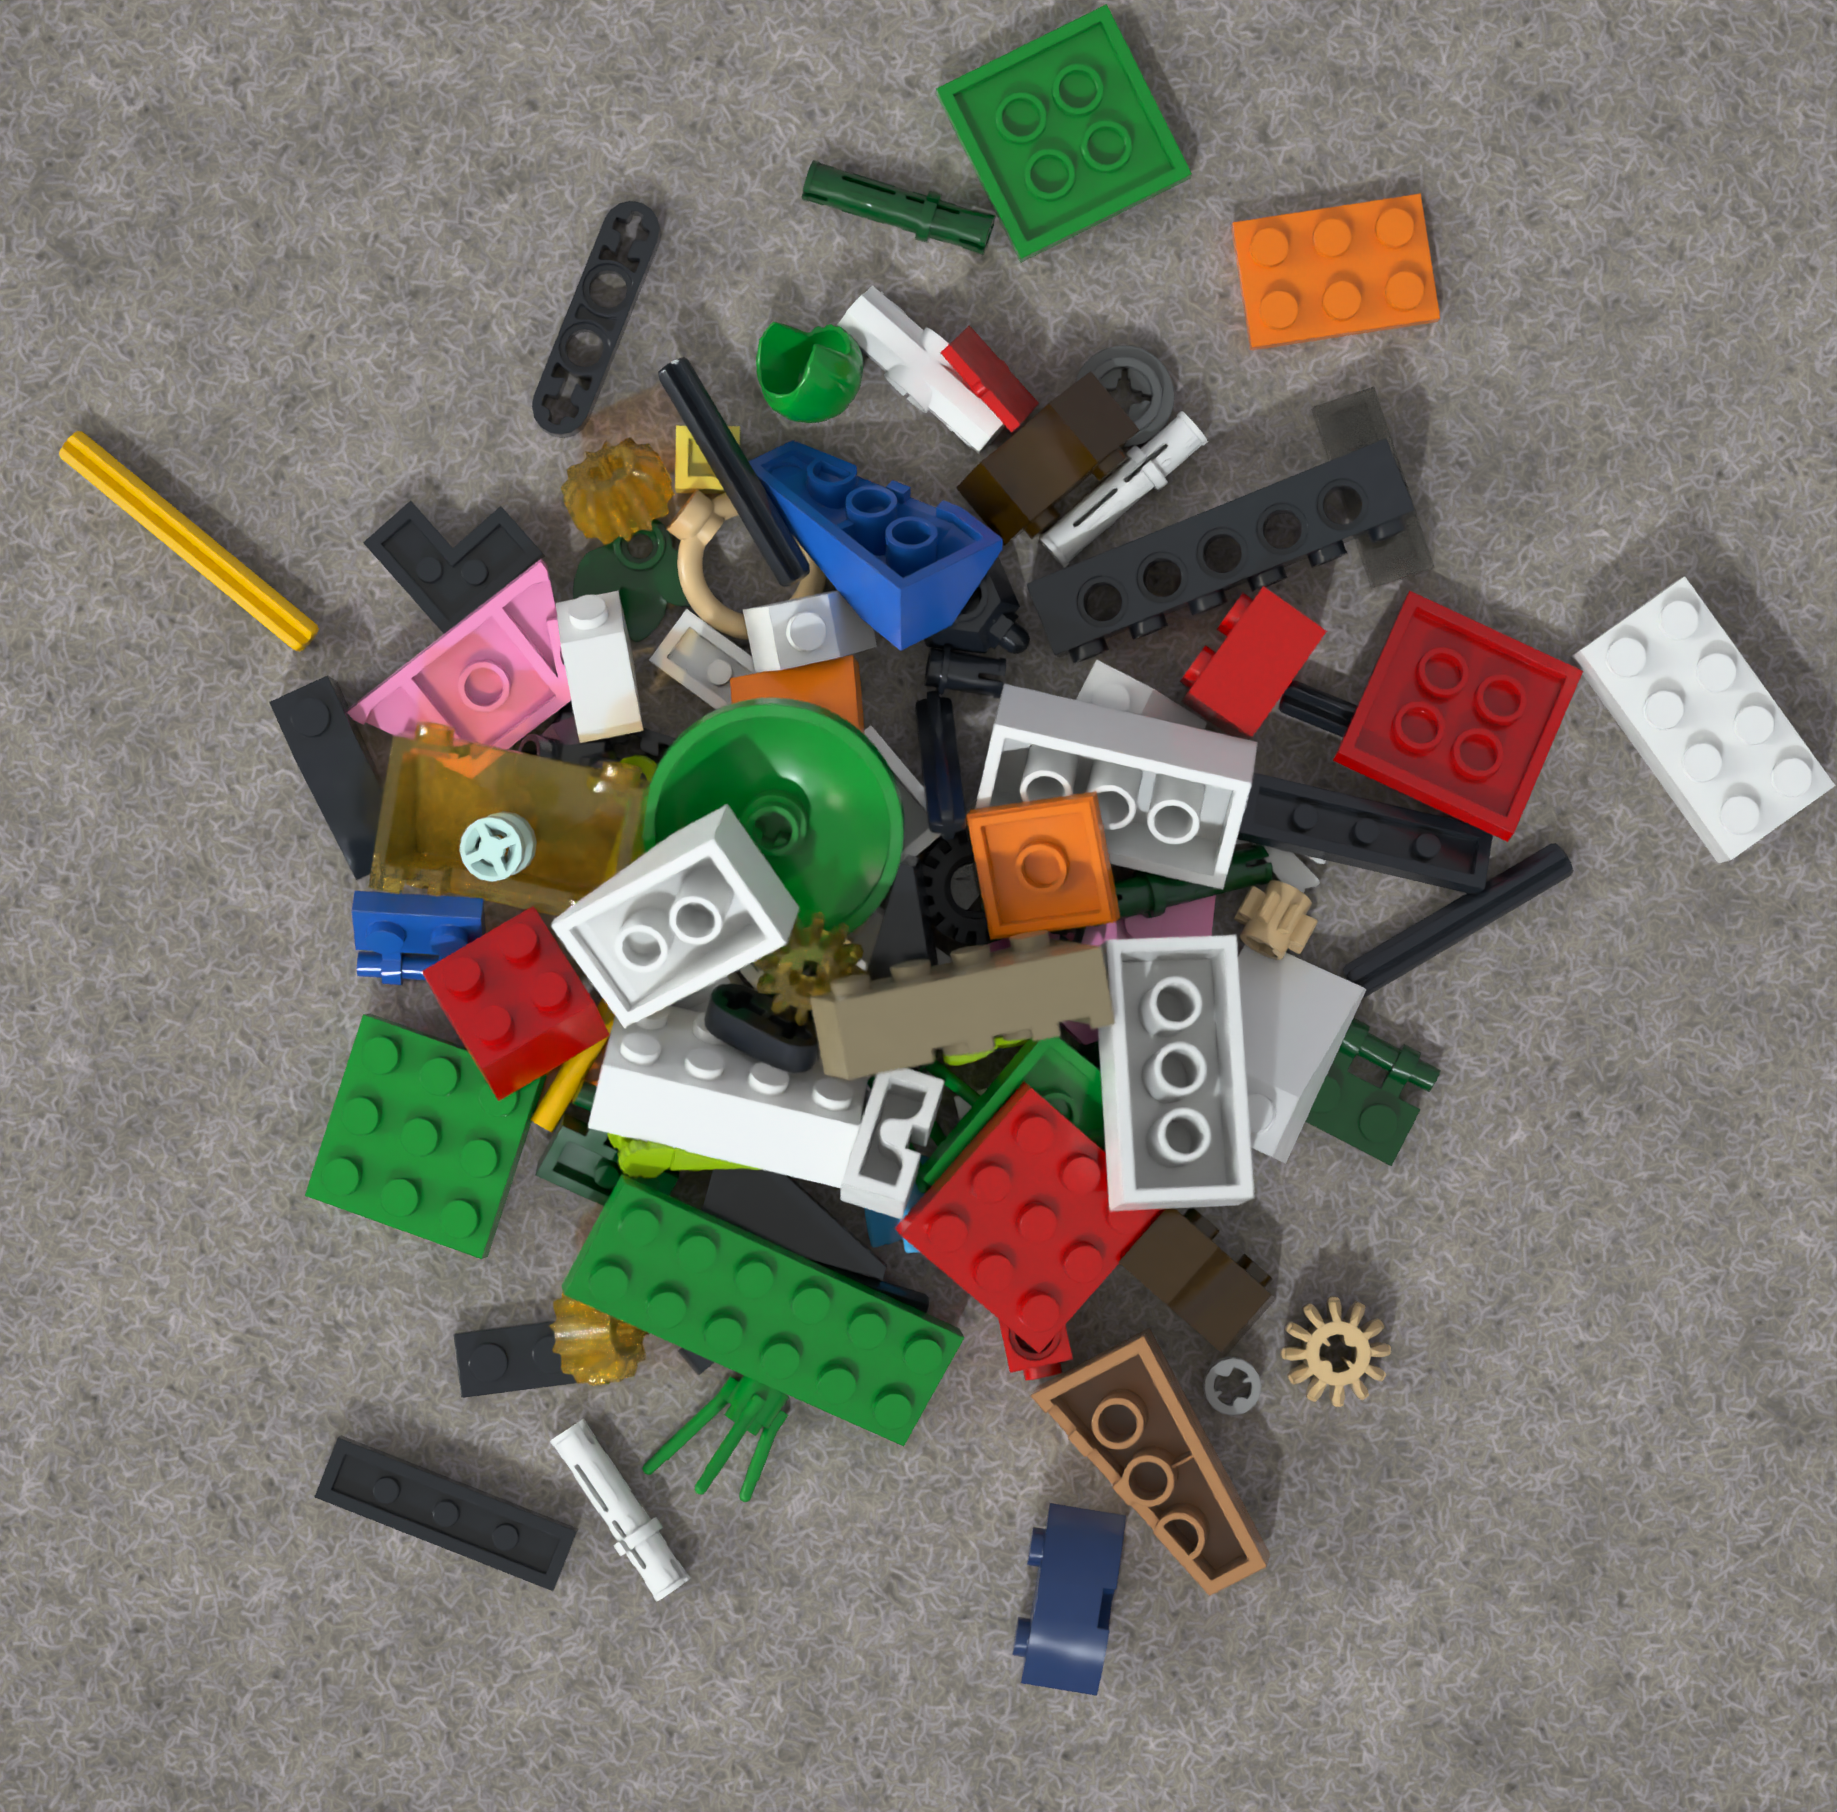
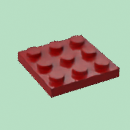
(1458, 716)
(1026, 1219)

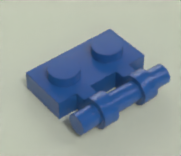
(411, 924)

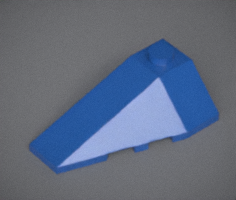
(886, 553)

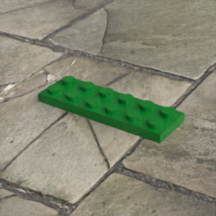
(762, 1310)

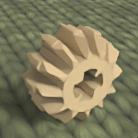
(1322, 1367)

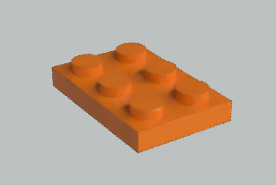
(1335, 272)

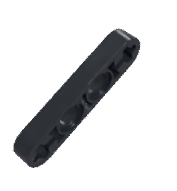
(589, 317)

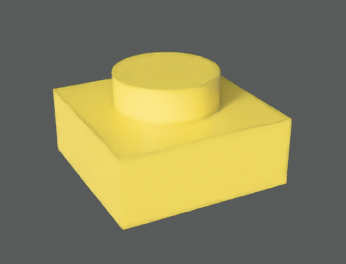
(691, 466)

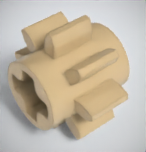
(1275, 920)

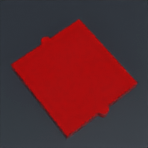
(990, 378)

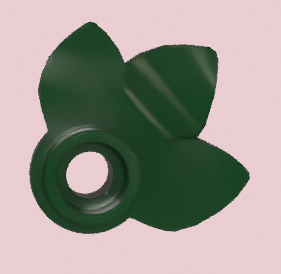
(642, 583)

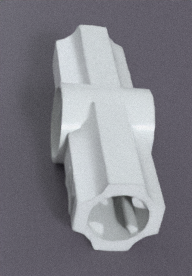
(917, 368)

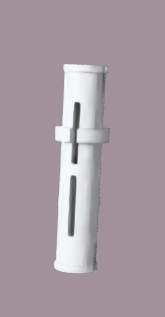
(1123, 488)
(627, 1520)

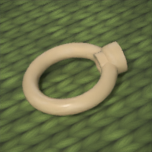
(695, 527)

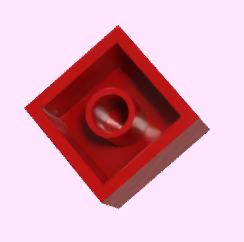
(1254, 664)
(516, 1003)

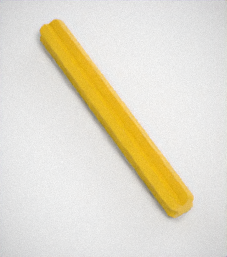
(188, 541)

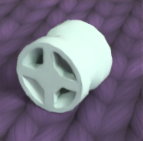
(485, 852)

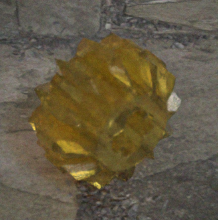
(617, 491)
(785, 965)
(595, 1344)

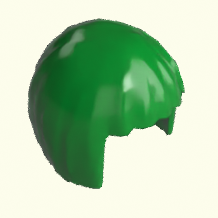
(808, 373)

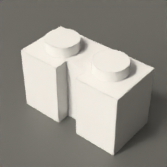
(880, 1164)

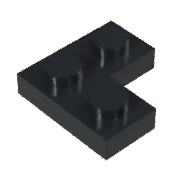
(446, 579)

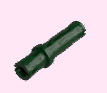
(911, 211)
(1153, 893)

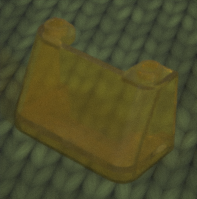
(438, 785)

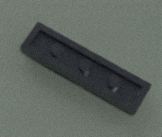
(1366, 834)
(446, 1513)

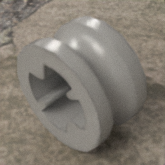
(1239, 1403)

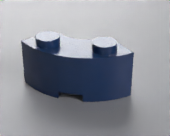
(1071, 1600)

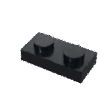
(508, 1359)

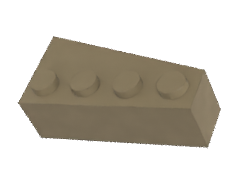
(960, 1004)

